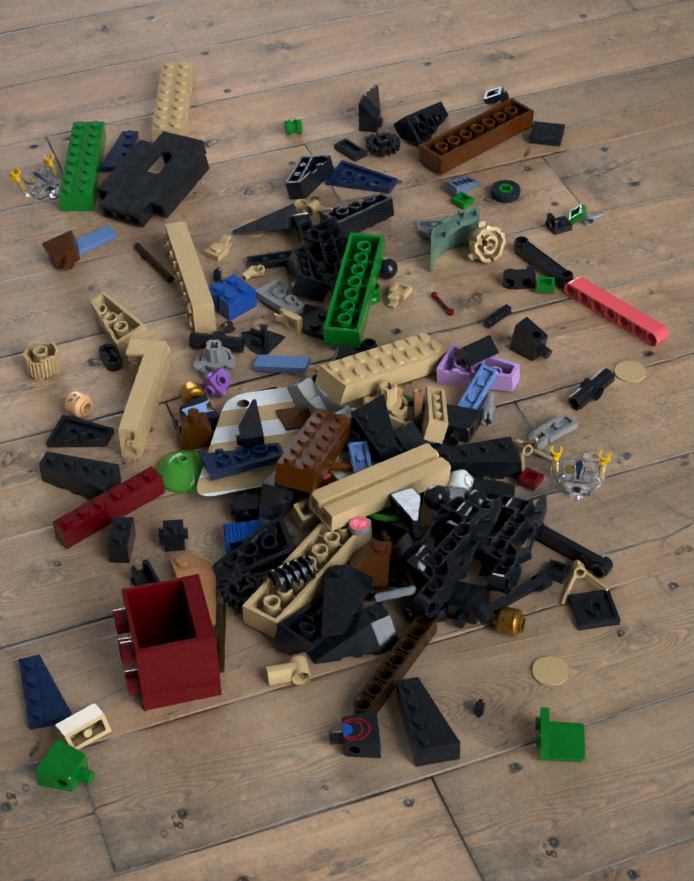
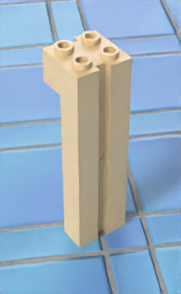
(149, 375)
(371, 488)

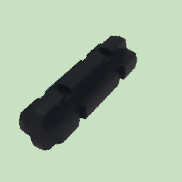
(497, 316)

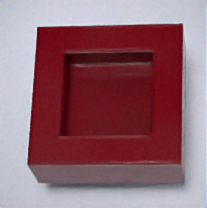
(530, 479)

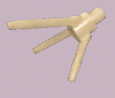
(526, 449)
(579, 572)

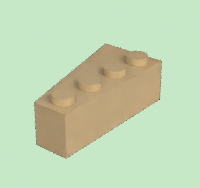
(117, 322)

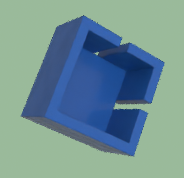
(233, 297)

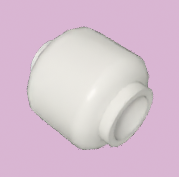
(461, 479)

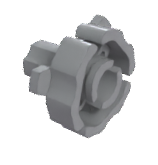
(213, 358)

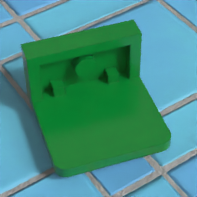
(559, 739)

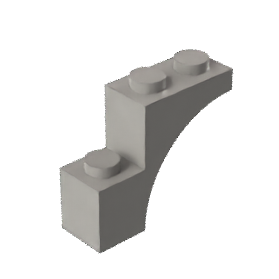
(308, 395)

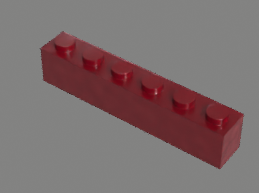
(115, 502)

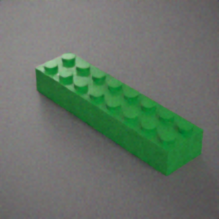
(82, 166)
(354, 290)

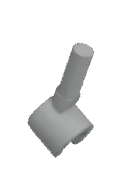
(590, 219)

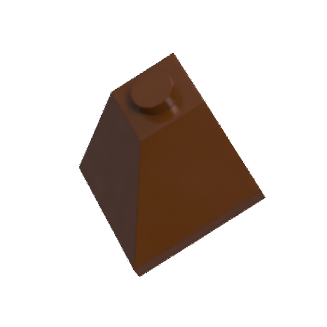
(374, 560)

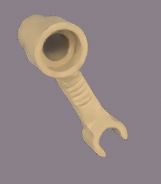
(313, 207)

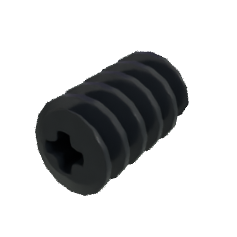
(291, 573)

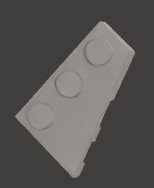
(278, 297)

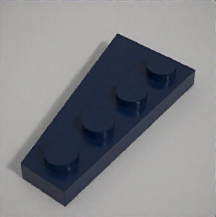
(227, 463)
(42, 697)

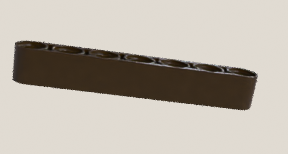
(396, 664)

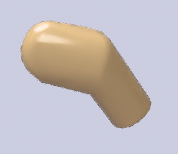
(252, 271)

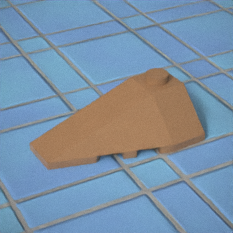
(191, 564)

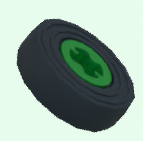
(505, 191)

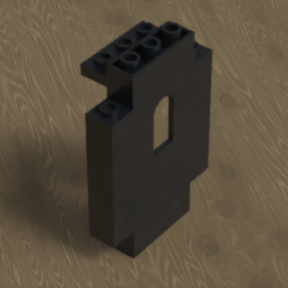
(135, 194)

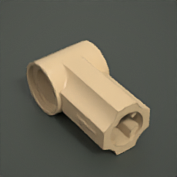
(295, 671)

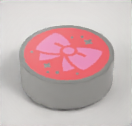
(359, 525)

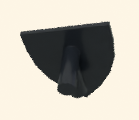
(261, 340)

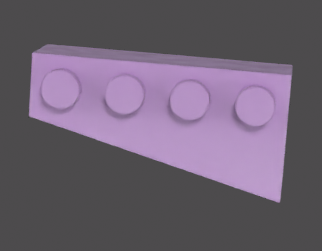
(452, 373)

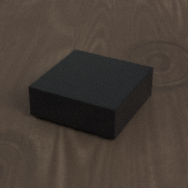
(557, 571)

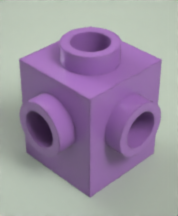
(216, 383)

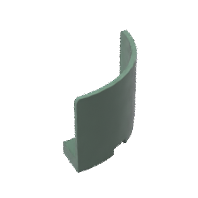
(453, 232)

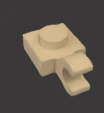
(219, 250)
(397, 292)
(291, 320)

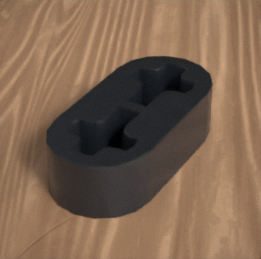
(112, 356)

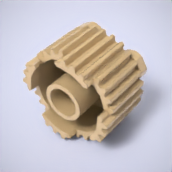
(41, 360)

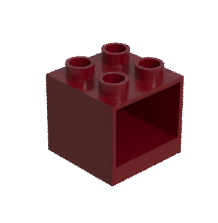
(168, 642)

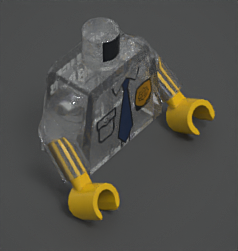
(40, 183)
(578, 476)

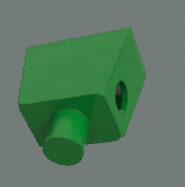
(64, 768)

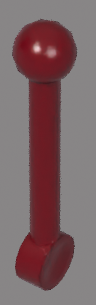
(450, 312)

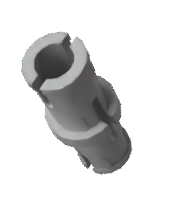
(488, 409)

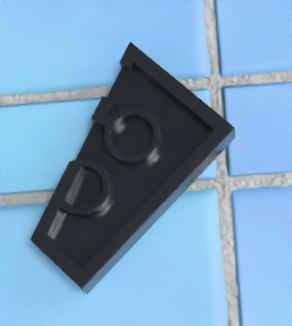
(79, 433)

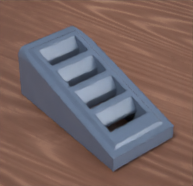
(460, 185)

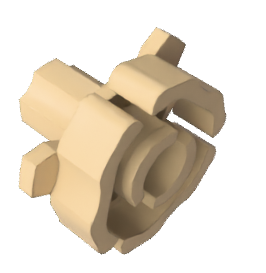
(484, 242)
(394, 399)

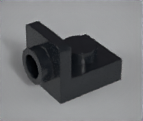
(495, 95)
(558, 225)

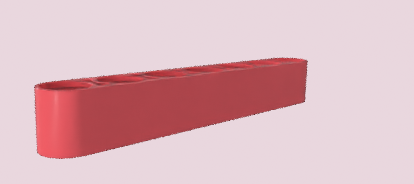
(616, 311)

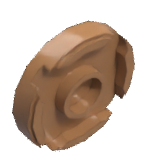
(417, 406)

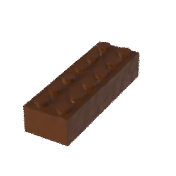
(313, 450)

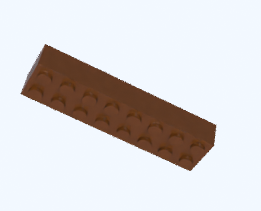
(475, 136)

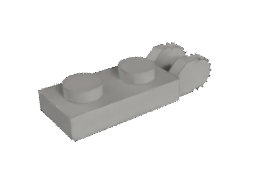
(553, 430)

